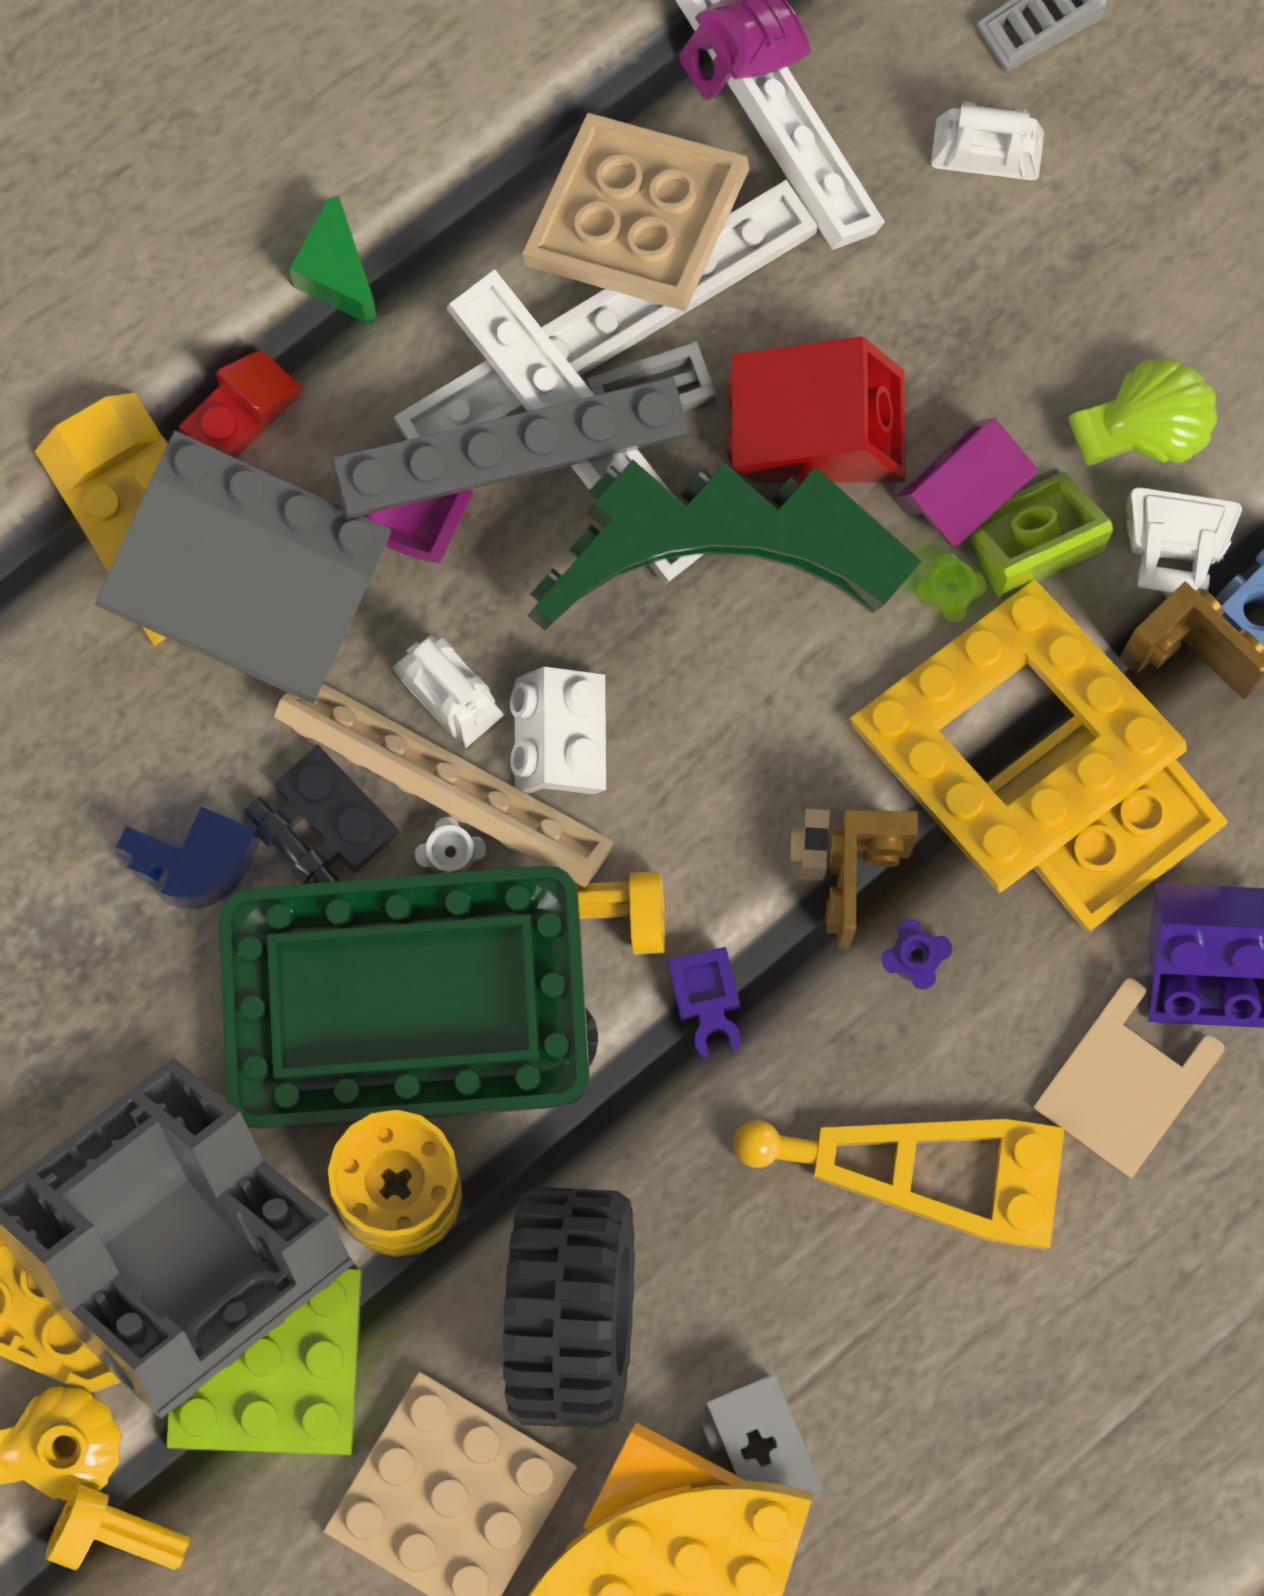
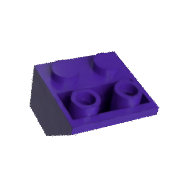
(1206, 955)

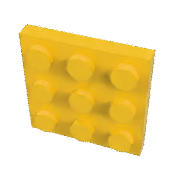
(1127, 844)

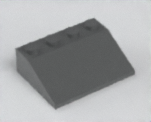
(243, 567)

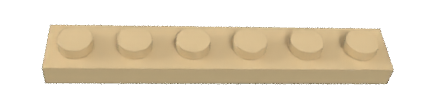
(447, 782)

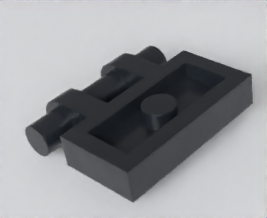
(333, 808)

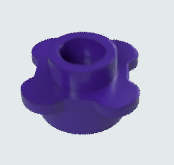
(919, 971)

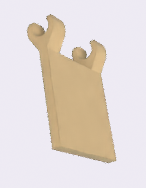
(1120, 1089)

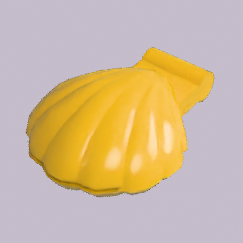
(61, 1443)

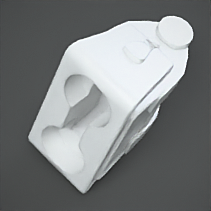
(988, 142)
(1178, 529)
(448, 689)

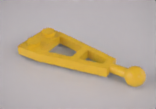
(1022, 1184)

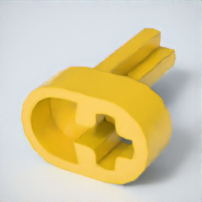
(639, 899)
(90, 1518)

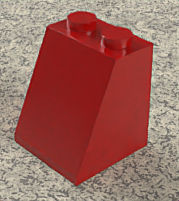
(819, 408)

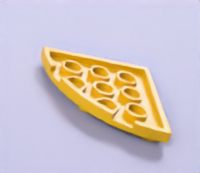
(687, 1545)

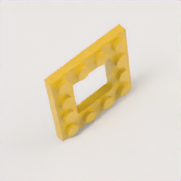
(1012, 839)

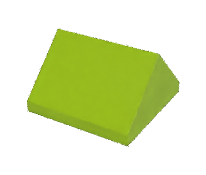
(1039, 534)

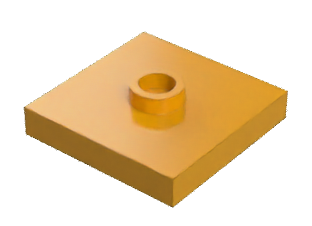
(652, 1466)

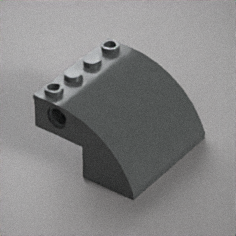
(168, 1237)

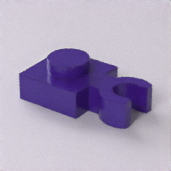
(705, 991)

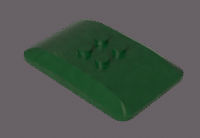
(403, 997)

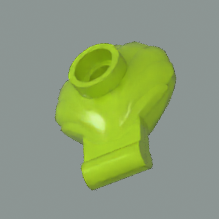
(1158, 412)

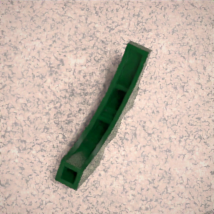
(811, 530)

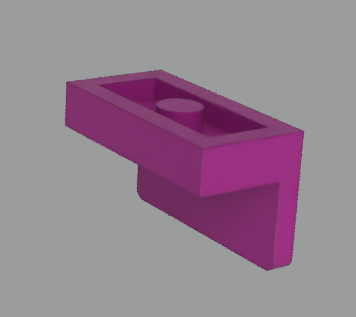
(968, 481)

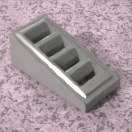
(1052, 32)

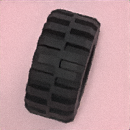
(569, 1307)

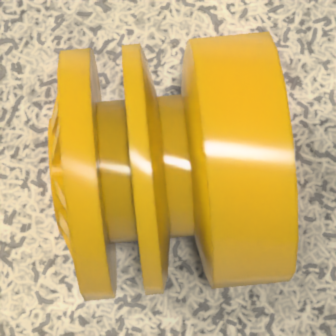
(400, 1149)

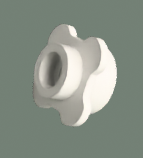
(446, 835)

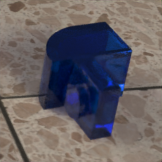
(204, 868)

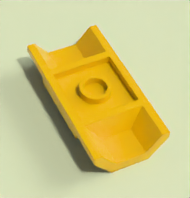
(103, 469)

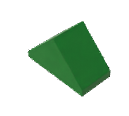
(331, 267)

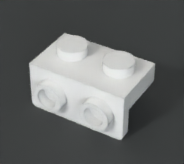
(559, 731)

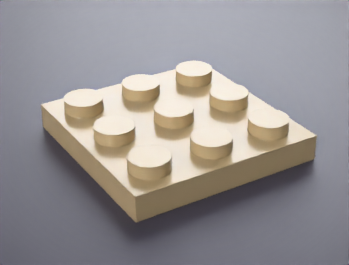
(636, 211)
(449, 1495)

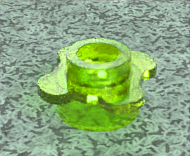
(947, 571)

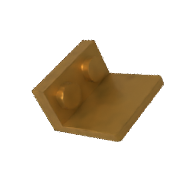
(1199, 623)
(881, 841)

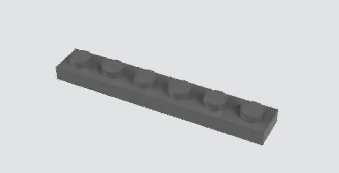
(509, 448)

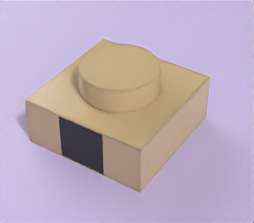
(810, 844)

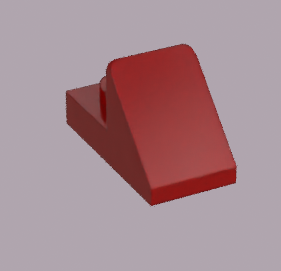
(244, 404)

